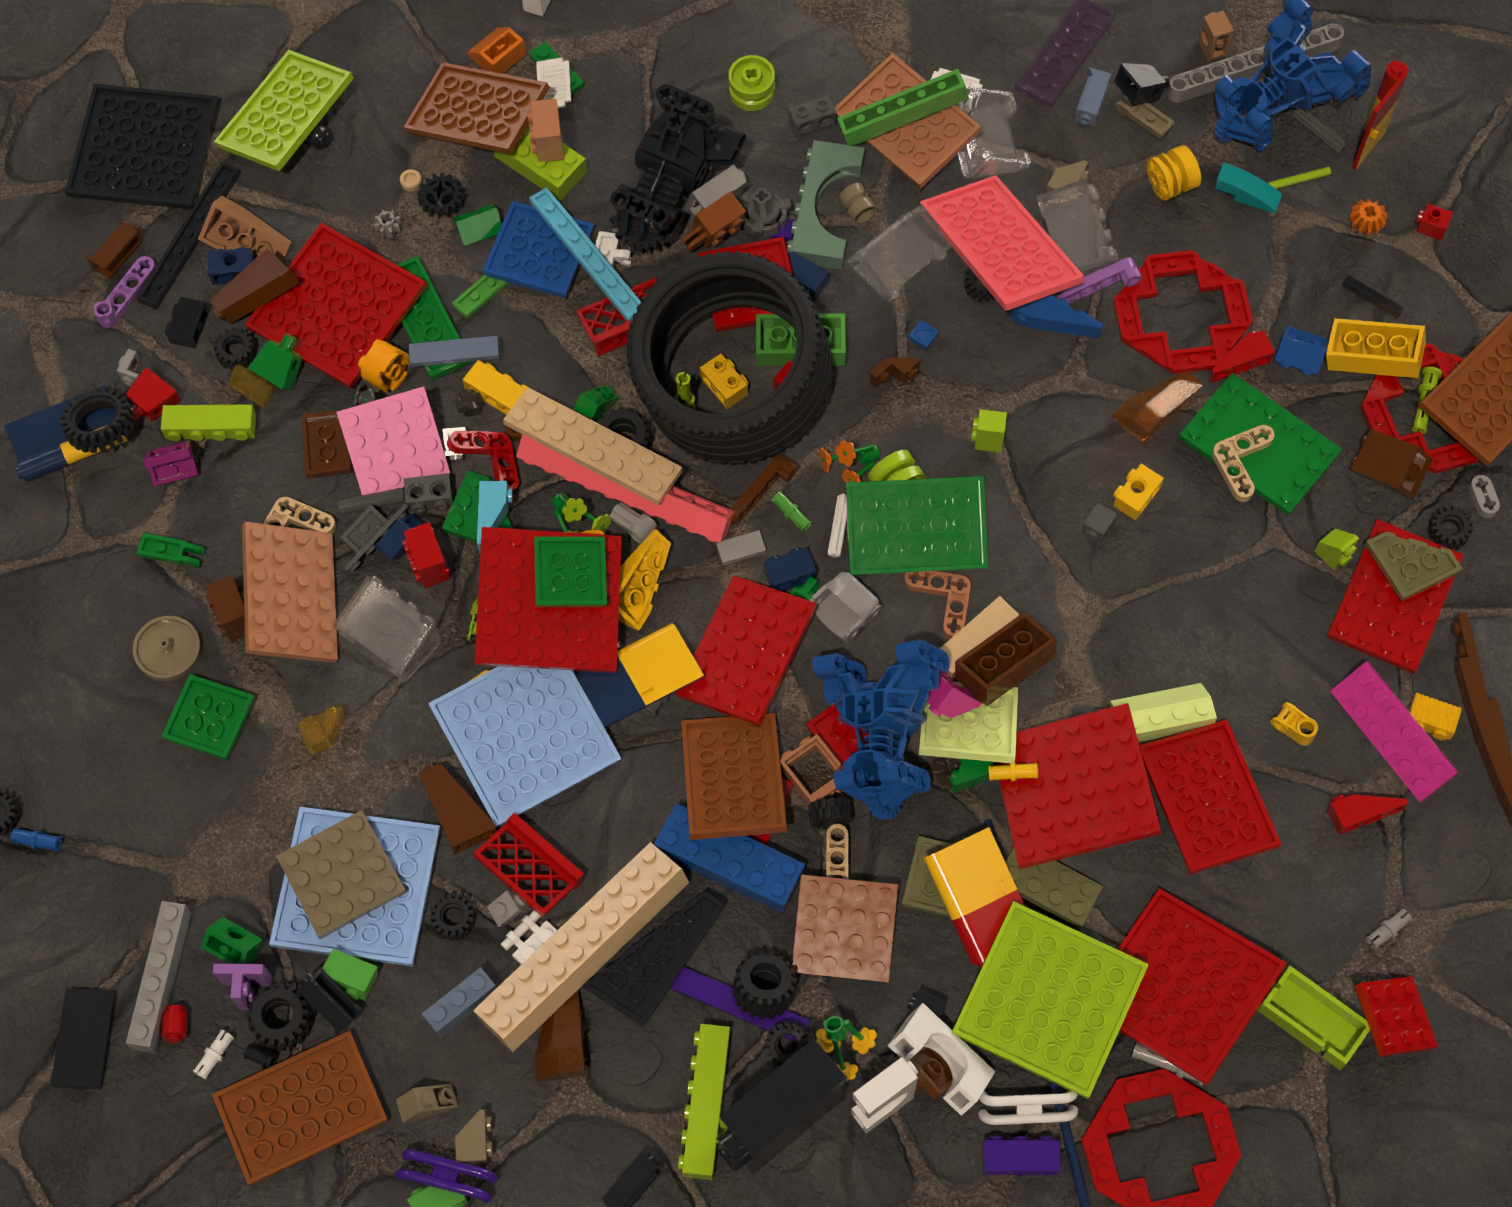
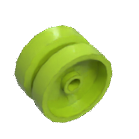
(751, 82)
(896, 466)

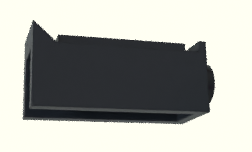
(329, 999)
(633, 1182)

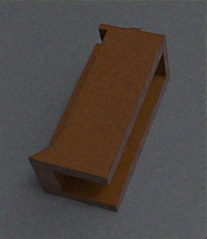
(116, 250)

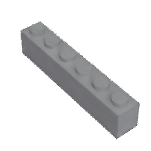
(158, 977)

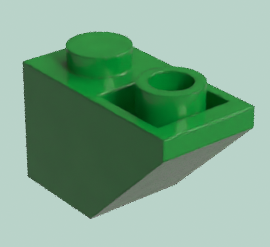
(596, 402)
(969, 774)

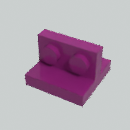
(171, 463)

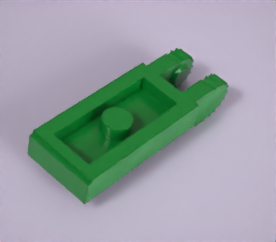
(168, 550)

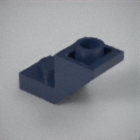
(391, 543)

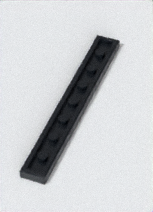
(186, 237)

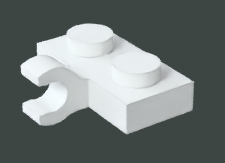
(609, 245)

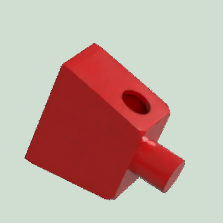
(149, 395)

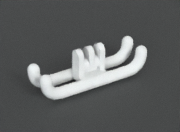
(1028, 1108)

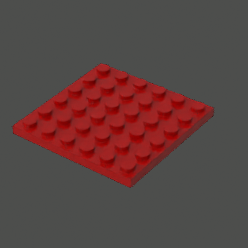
(339, 305)
(527, 636)
(1087, 788)
(1197, 985)

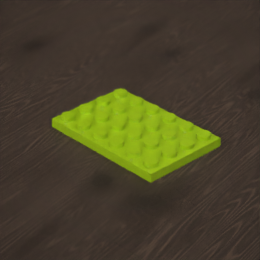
(283, 110)

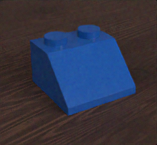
(1301, 350)

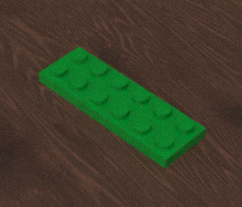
(429, 320)

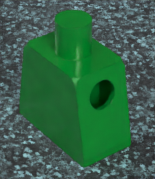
(278, 362)

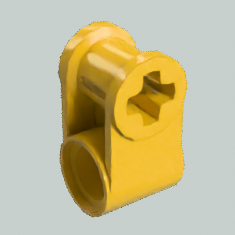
(1293, 723)

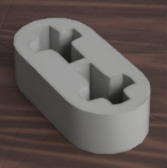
(1480, 498)

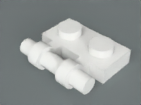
(537, 939)

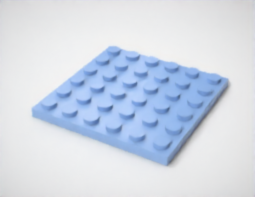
(523, 736)
(388, 932)

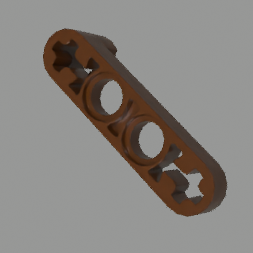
(778, 467)

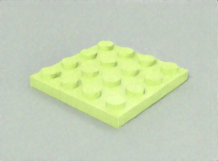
(976, 735)

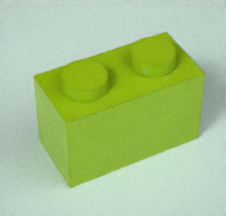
(989, 430)

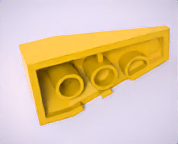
(640, 578)

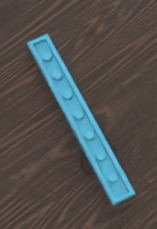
(585, 253)

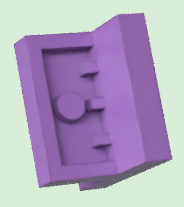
(241, 979)

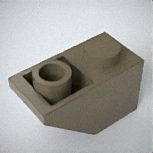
(1067, 175)
(426, 1102)
(472, 1141)

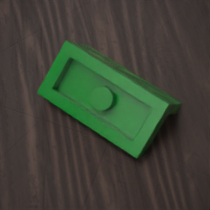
(478, 224)

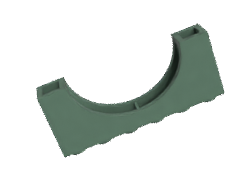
(826, 165)

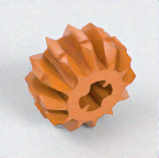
(1368, 217)

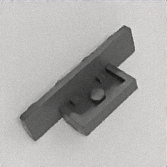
(365, 531)

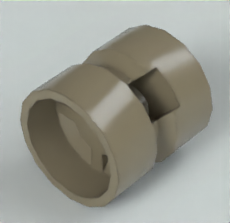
(859, 204)

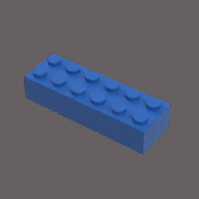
(733, 862)

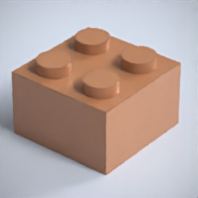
(545, 130)

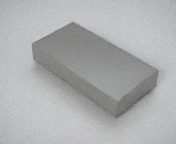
(741, 547)

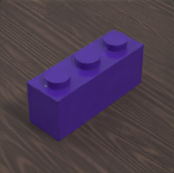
(1021, 1156)

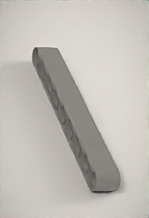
(1317, 42)

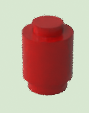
(174, 1024)

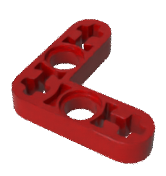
(495, 451)

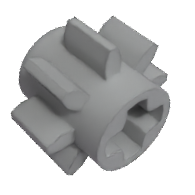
(387, 223)

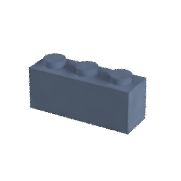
(459, 1003)

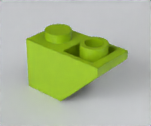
(1337, 548)

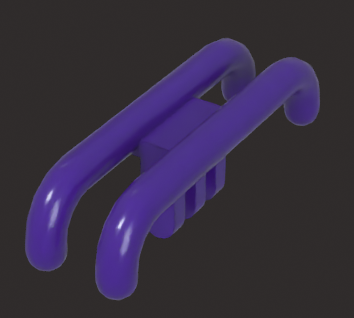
(446, 1174)

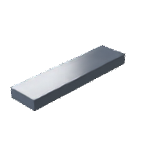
(454, 351)

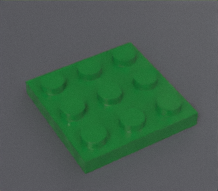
(570, 572)
(208, 717)

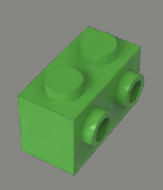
(351, 974)

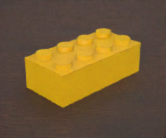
(1376, 348)

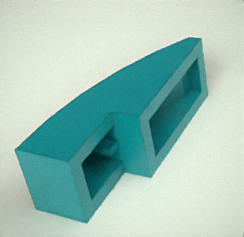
(1248, 188)

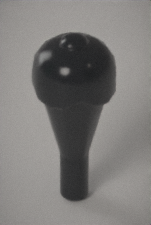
(318, 137)

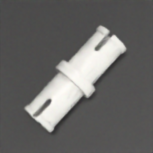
(213, 1054)

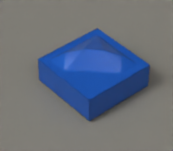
(923, 335)

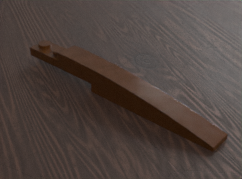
(1483, 714)

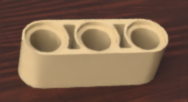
(837, 849)

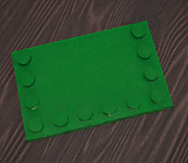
(1282, 470)
(916, 525)

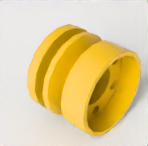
(1173, 172)

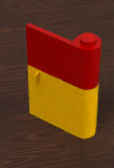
(1382, 108)
(974, 890)

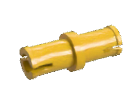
(1013, 771)

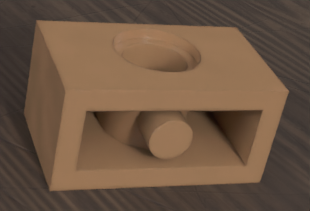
(1215, 35)

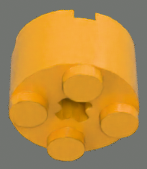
(384, 366)

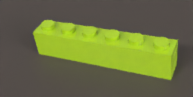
(705, 1102)

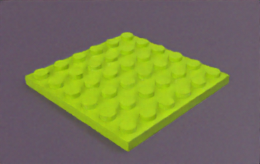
(1050, 999)

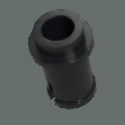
(260, 1056)

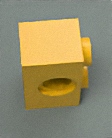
(1134, 503)

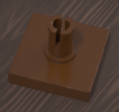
(933, 1072)

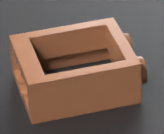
(805, 747)

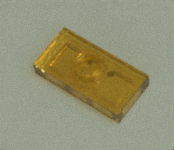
(250, 385)

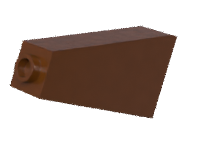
(253, 287)
(457, 812)

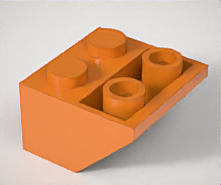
(498, 50)

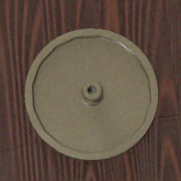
(167, 648)

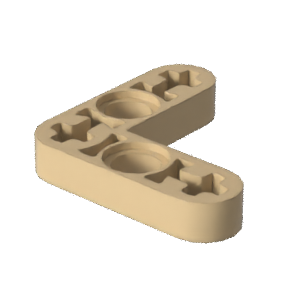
(1233, 455)
(287, 517)

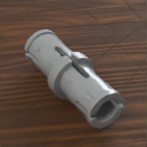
(1388, 929)

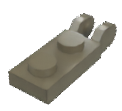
(1146, 117)

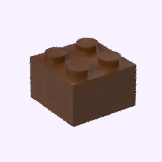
(228, 607)

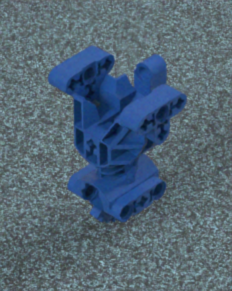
(1292, 80)
(889, 715)

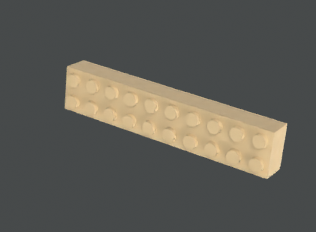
(581, 946)

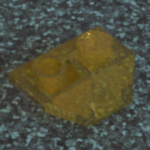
(323, 729)

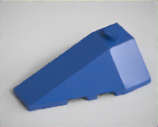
(1056, 316)

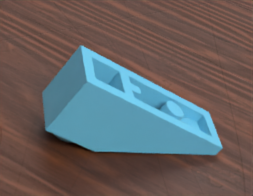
(493, 505)

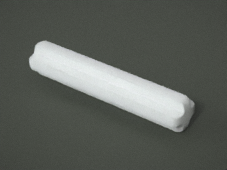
(838, 527)

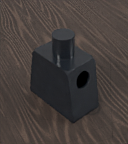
(1141, 82)

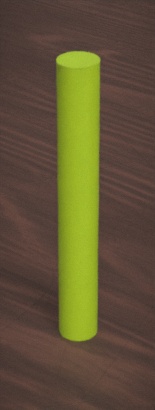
(1300, 178)

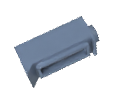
(1092, 97)

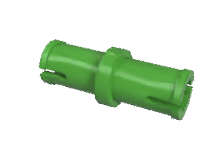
(791, 511)

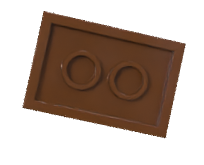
(324, 445)

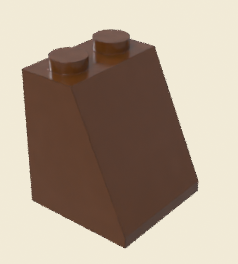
(1391, 463)

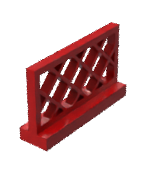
(613, 336)
(545, 855)

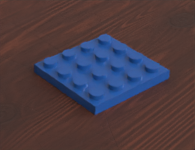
(532, 253)

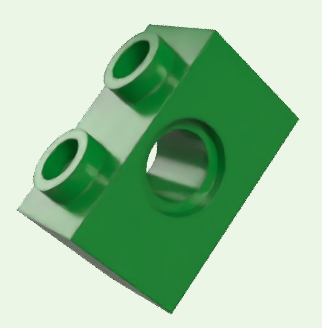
(231, 942)

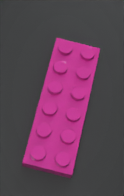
(1394, 732)

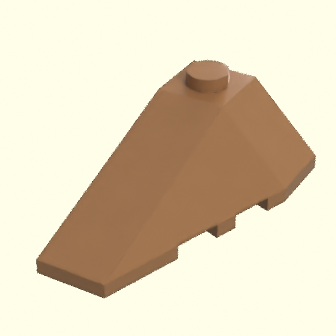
(233, 227)

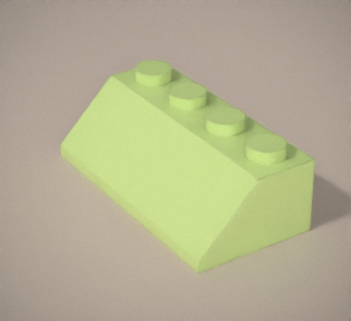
(1170, 711)

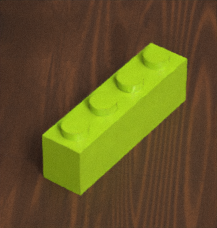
(208, 422)

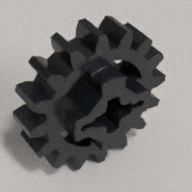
(440, 195)

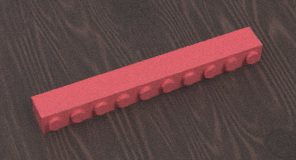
(677, 507)

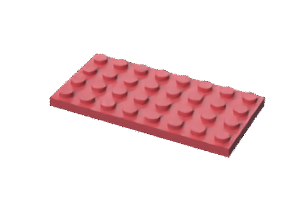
(1002, 243)

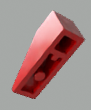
(1249, 353)
(1359, 810)

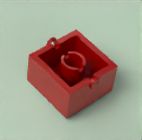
(425, 555)

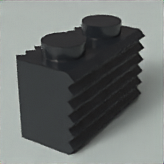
(187, 322)

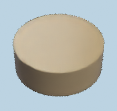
(410, 180)

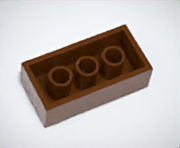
(1005, 659)

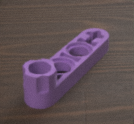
(1122, 270)
(105, 310)

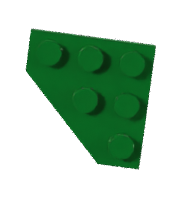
(463, 514)

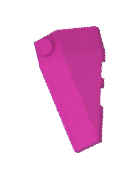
(951, 698)

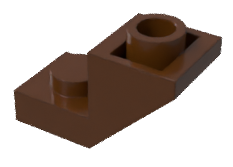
(901, 368)

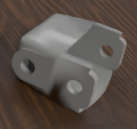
(845, 606)

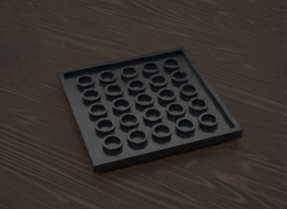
(142, 146)

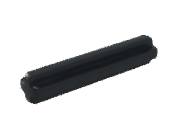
(1373, 296)

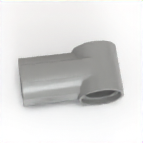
(636, 525)

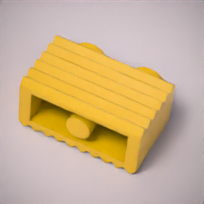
(1435, 716)

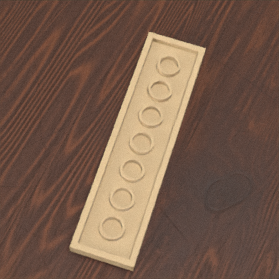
(593, 446)

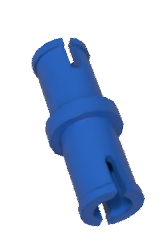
(36, 839)

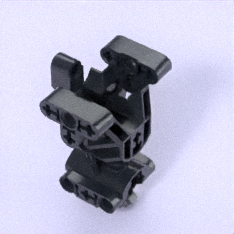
(674, 157)

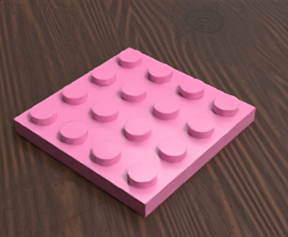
(392, 441)

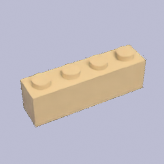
(984, 625)

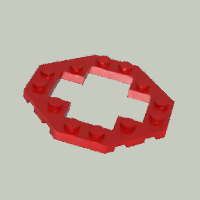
(1156, 345)
(1389, 388)
(1187, 1102)

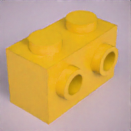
(724, 381)

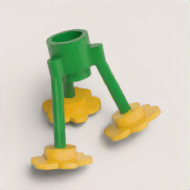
(835, 1032)

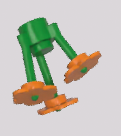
(846, 455)

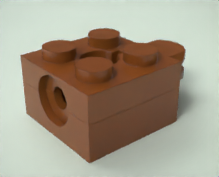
(715, 223)

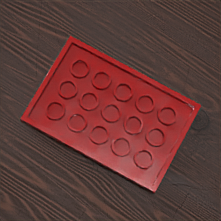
(1376, 618)
(748, 649)
(1209, 797)

